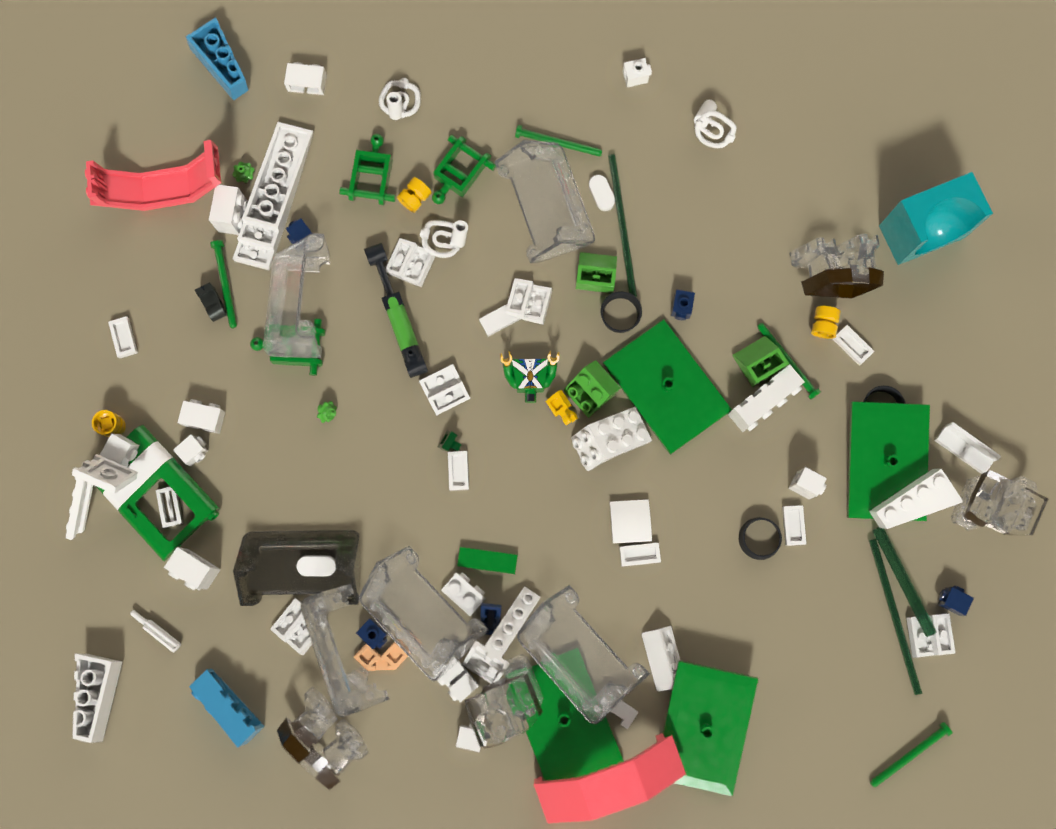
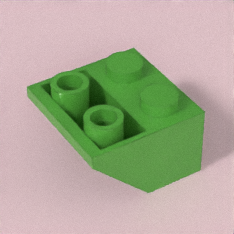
(596, 272)
(760, 360)
(592, 388)

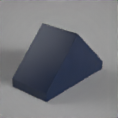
(490, 616)

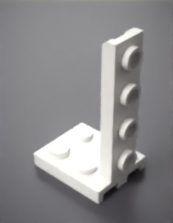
(97, 472)
(487, 660)

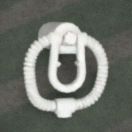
(394, 101)
(704, 117)
(458, 237)

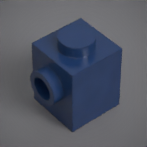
(297, 230)
(682, 304)
(955, 600)
(373, 634)

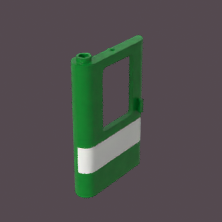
(153, 464)

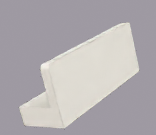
(967, 447)
(662, 656)

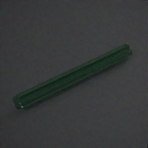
(904, 581)

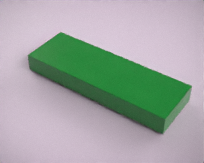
(487, 560)

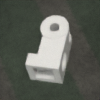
(626, 713)

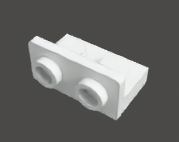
(464, 594)

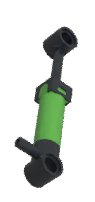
(397, 315)

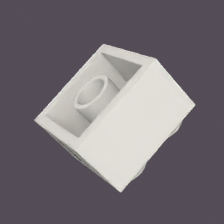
(227, 209)
(191, 568)

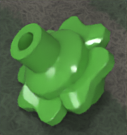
(243, 172)
(326, 412)

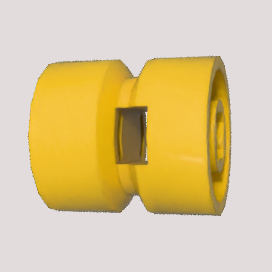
(414, 194)
(825, 322)
(107, 422)

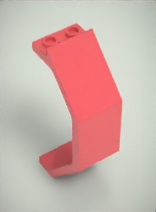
(154, 188)
(612, 787)

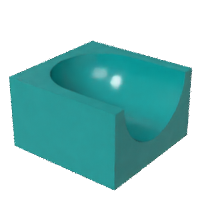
(935, 218)

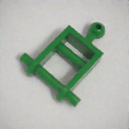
(459, 144)
(375, 157)
(257, 345)

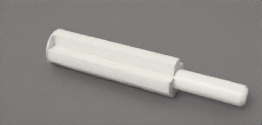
(157, 632)

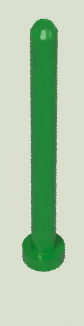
(564, 143)
(217, 246)
(808, 386)
(944, 730)

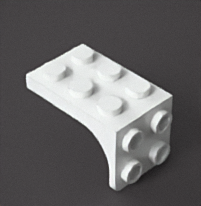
(610, 438)

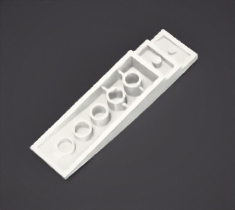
(272, 196)

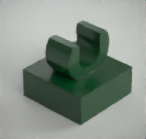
(448, 441)

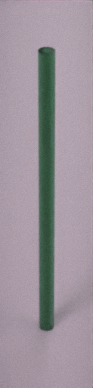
(622, 224)
(895, 617)

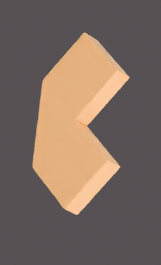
(373, 660)

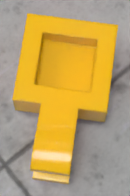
(559, 406)

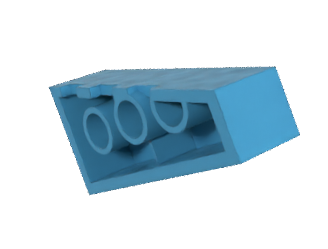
(215, 54)
(226, 708)

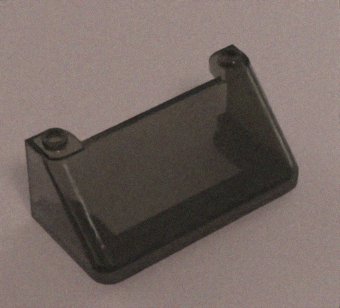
(270, 559)

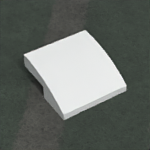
(410, 262)
(528, 301)
(444, 389)
(630, 521)
(292, 628)
(937, 644)

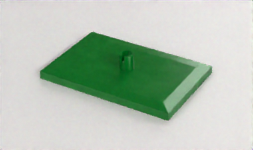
(667, 387)
(885, 452)
(709, 724)
(565, 740)

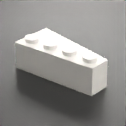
(766, 398)
(922, 497)
(94, 695)

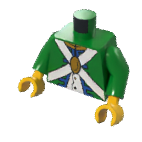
(530, 375)

